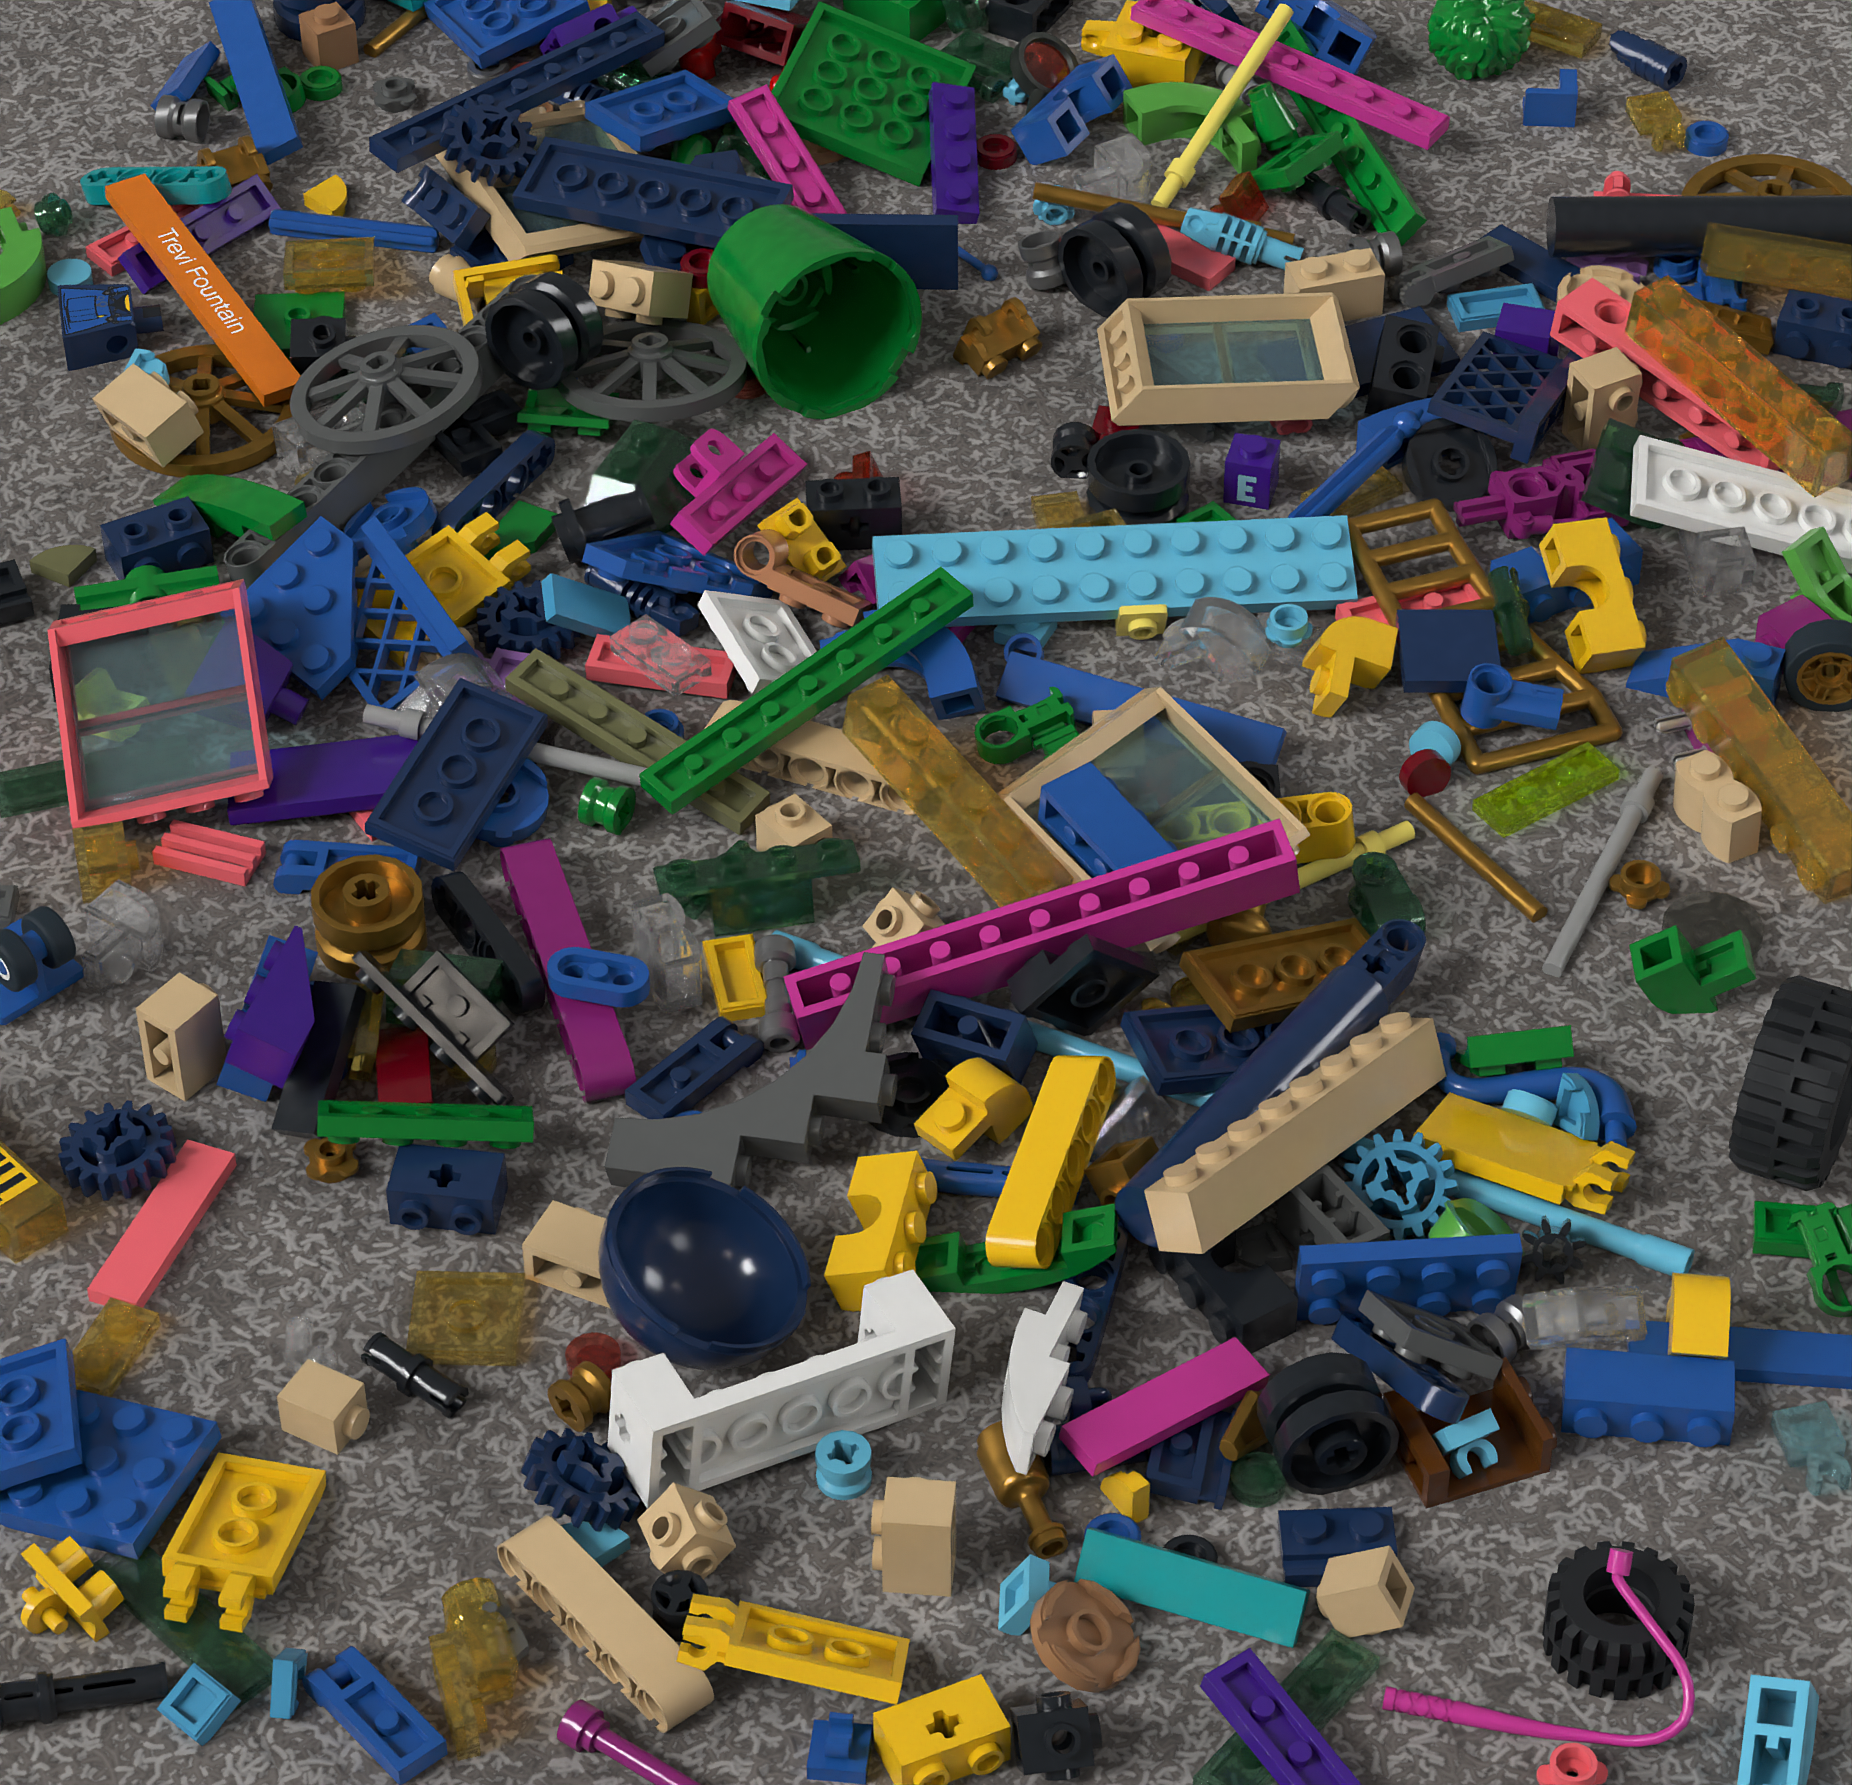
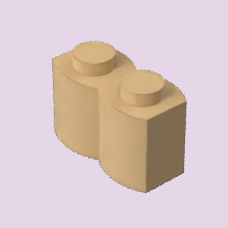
(1717, 806)

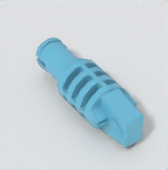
(1237, 238)

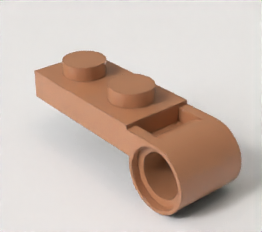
(796, 586)

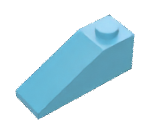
(1778, 1731)

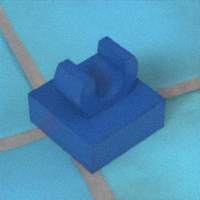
(840, 1750)

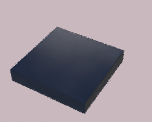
(1443, 647)

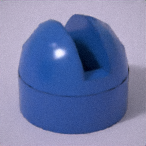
(1024, 644)

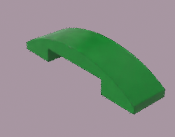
(952, 1266)

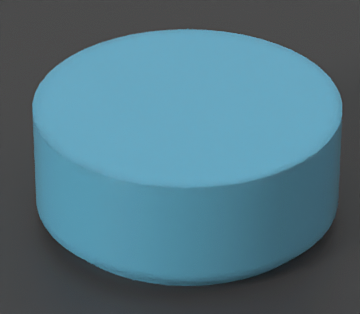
(69, 273)
(1437, 737)
(1530, 1107)

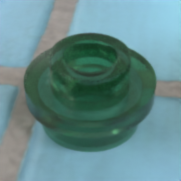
(53, 215)

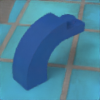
(1334, 31)
(946, 669)

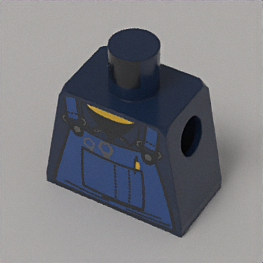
(102, 323)

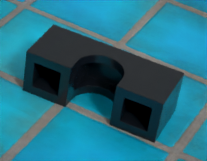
(1240, 1305)

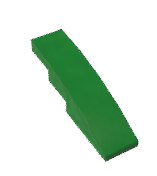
(237, 505)

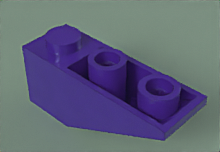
(279, 1018)

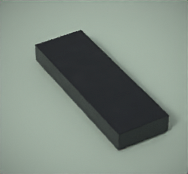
(322, 1059)

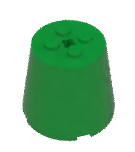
(813, 310)

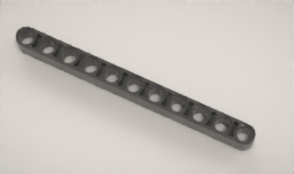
(349, 482)

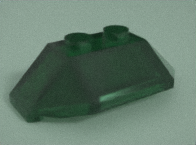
(647, 458)

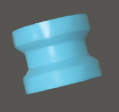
(833, 1474)

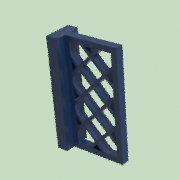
(1538, 405)

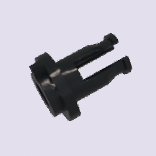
(601, 520)

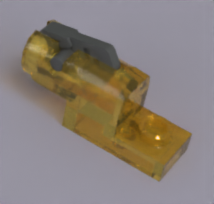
(475, 1659)

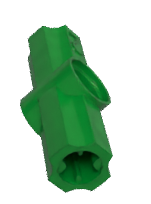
(144, 584)

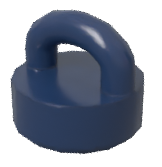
(1084, 1398)

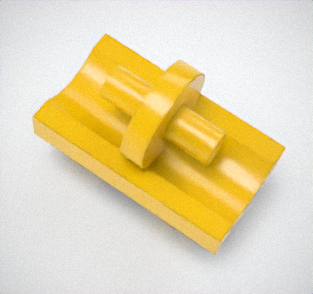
(806, 542)
(56, 1573)

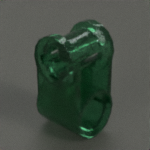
(1382, 893)

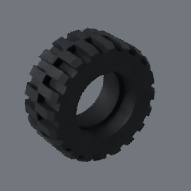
(1797, 1087)

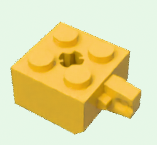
(1141, 51)

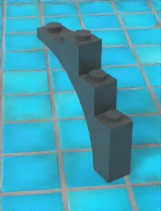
(783, 1120)

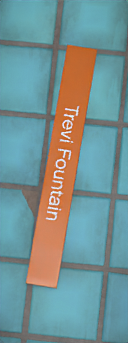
(204, 289)

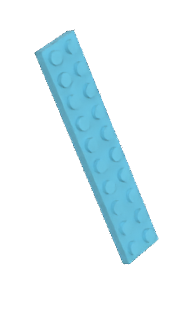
(1101, 568)

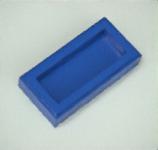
(189, 73)

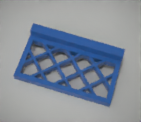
(421, 607)

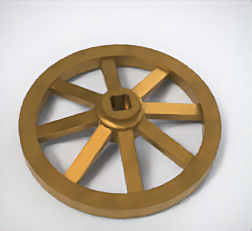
(1740, 168)
(213, 400)

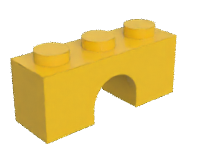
(1588, 558)
(892, 1204)

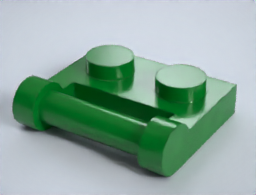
(1297, 160)

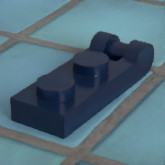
(446, 208)
(693, 1070)

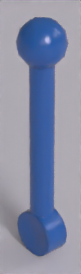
(988, 272)

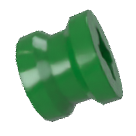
(606, 805)

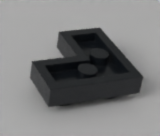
(470, 441)

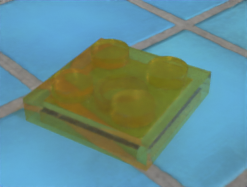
(329, 264)

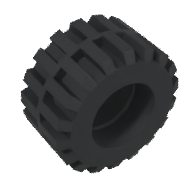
(1607, 1653)

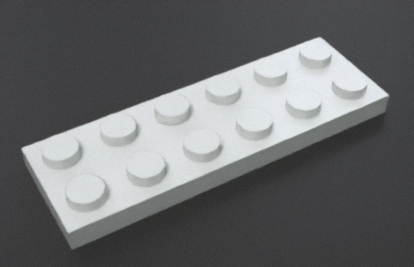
(1717, 493)

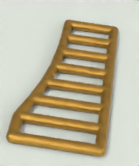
(1549, 663)

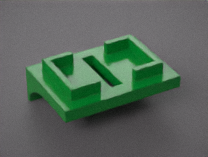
(549, 408)
(1542, 1046)

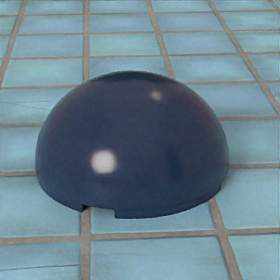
(701, 1270)

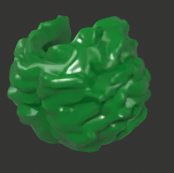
(1479, 35)

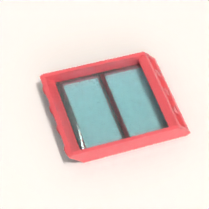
(160, 706)

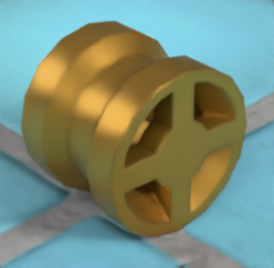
(581, 1396)

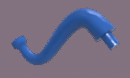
(1614, 1105)

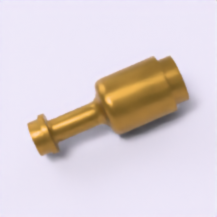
(1021, 1491)

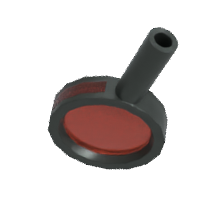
(1040, 65)

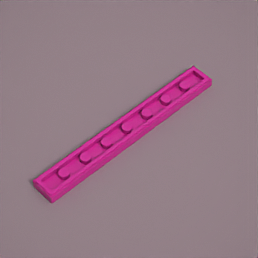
(1295, 71)

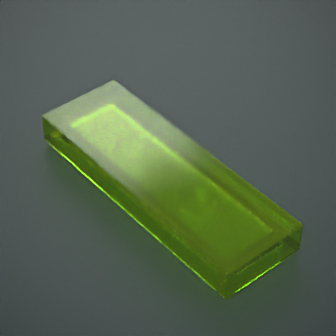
(1545, 789)

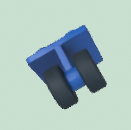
(35, 962)

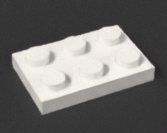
(757, 635)

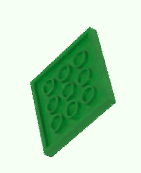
(865, 91)

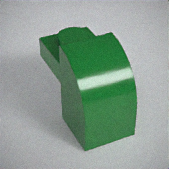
(1689, 978)

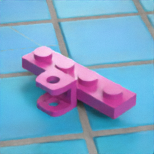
(730, 487)

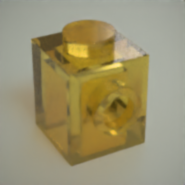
(103, 858)

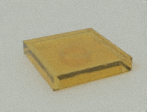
(467, 1317)

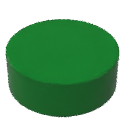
(321, 83)

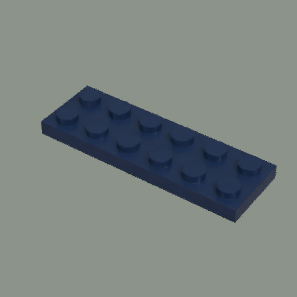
(641, 192)

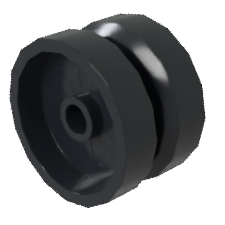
(1114, 258)
(544, 330)
(1140, 476)
(1327, 1423)

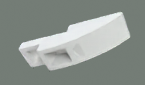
(1038, 1376)

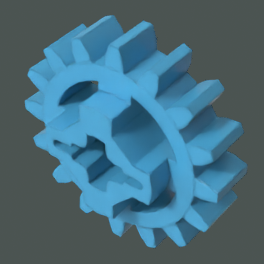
(1417, 1179)

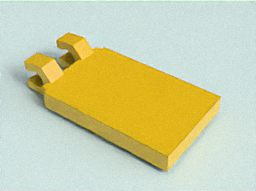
(456, 575)
(1526, 1153)
(239, 1535)
(794, 1648)

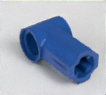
(1496, 697)

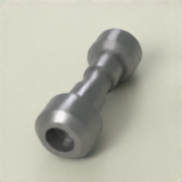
(778, 1027)

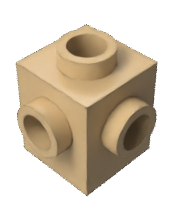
(902, 916)
(686, 1531)

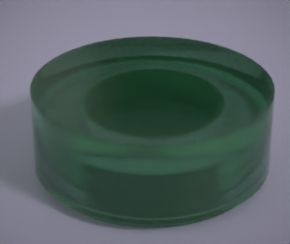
(1257, 1480)

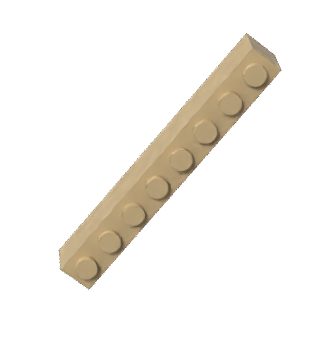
(1294, 1134)

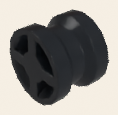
(1072, 462)
(669, 1596)

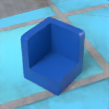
(1552, 106)

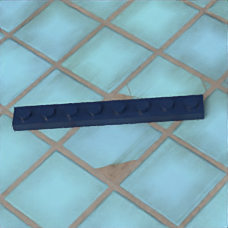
(524, 86)

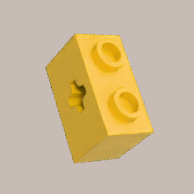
(943, 1735)

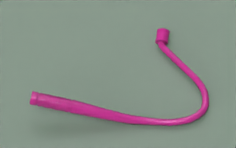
(1475, 1716)

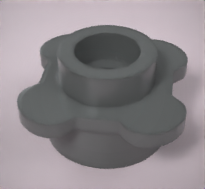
(394, 94)

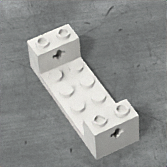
(782, 1414)

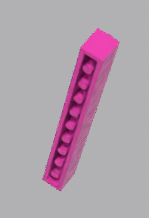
(1116, 907)

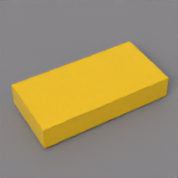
(734, 978)

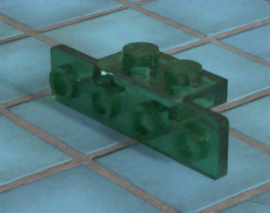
(759, 887)

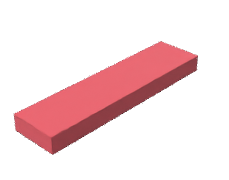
(163, 1225)

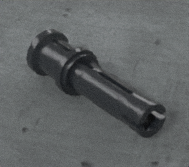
(46, 1697)

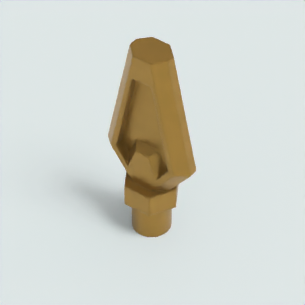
(1244, 1430)

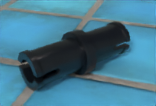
(1334, 203)
(414, 1374)

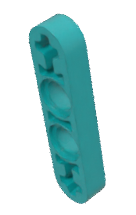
(176, 184)

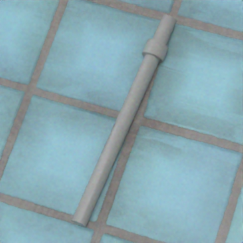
(413, 723)
(1634, 810)

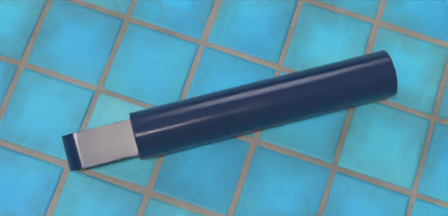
(1322, 1025)

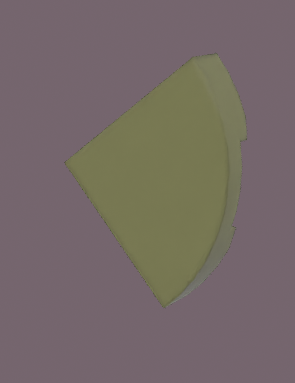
(63, 563)

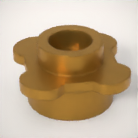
(1639, 883)
(330, 1160)

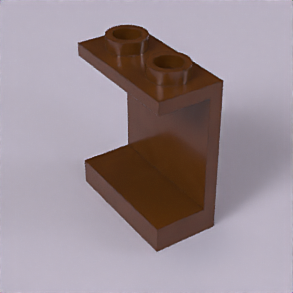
(1521, 1443)

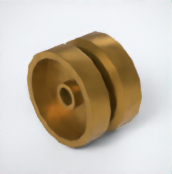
(369, 907)

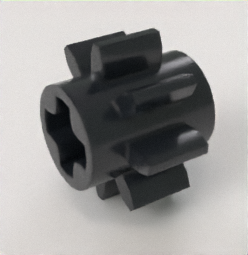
(1548, 1235)

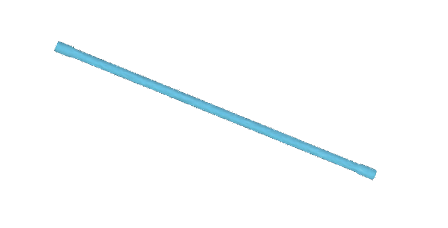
(1643, 1248)

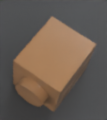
(329, 36)

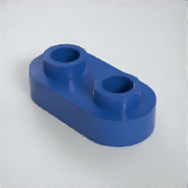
(598, 977)

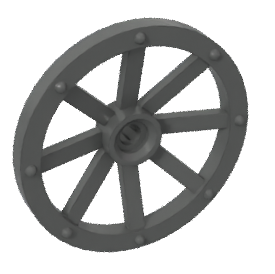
(653, 355)
(381, 378)

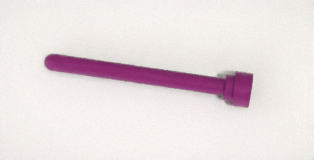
(587, 1729)

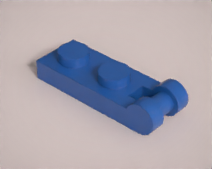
(306, 860)
(376, 1715)

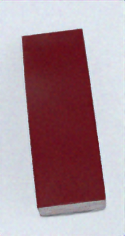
(403, 1066)

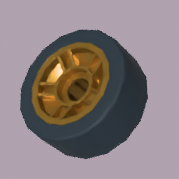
(1820, 665)

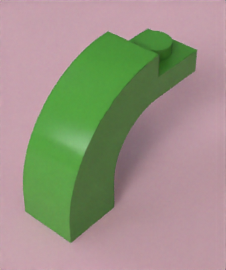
(1177, 111)
(21, 266)
(1820, 574)

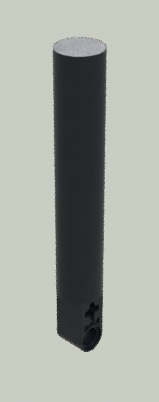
(1679, 223)

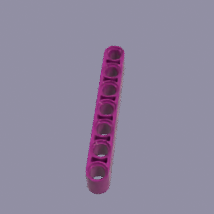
(551, 924)

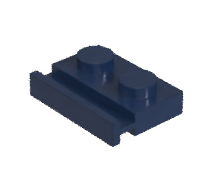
(1191, 1463)
(1316, 1535)

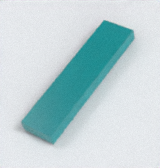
(1193, 1587)

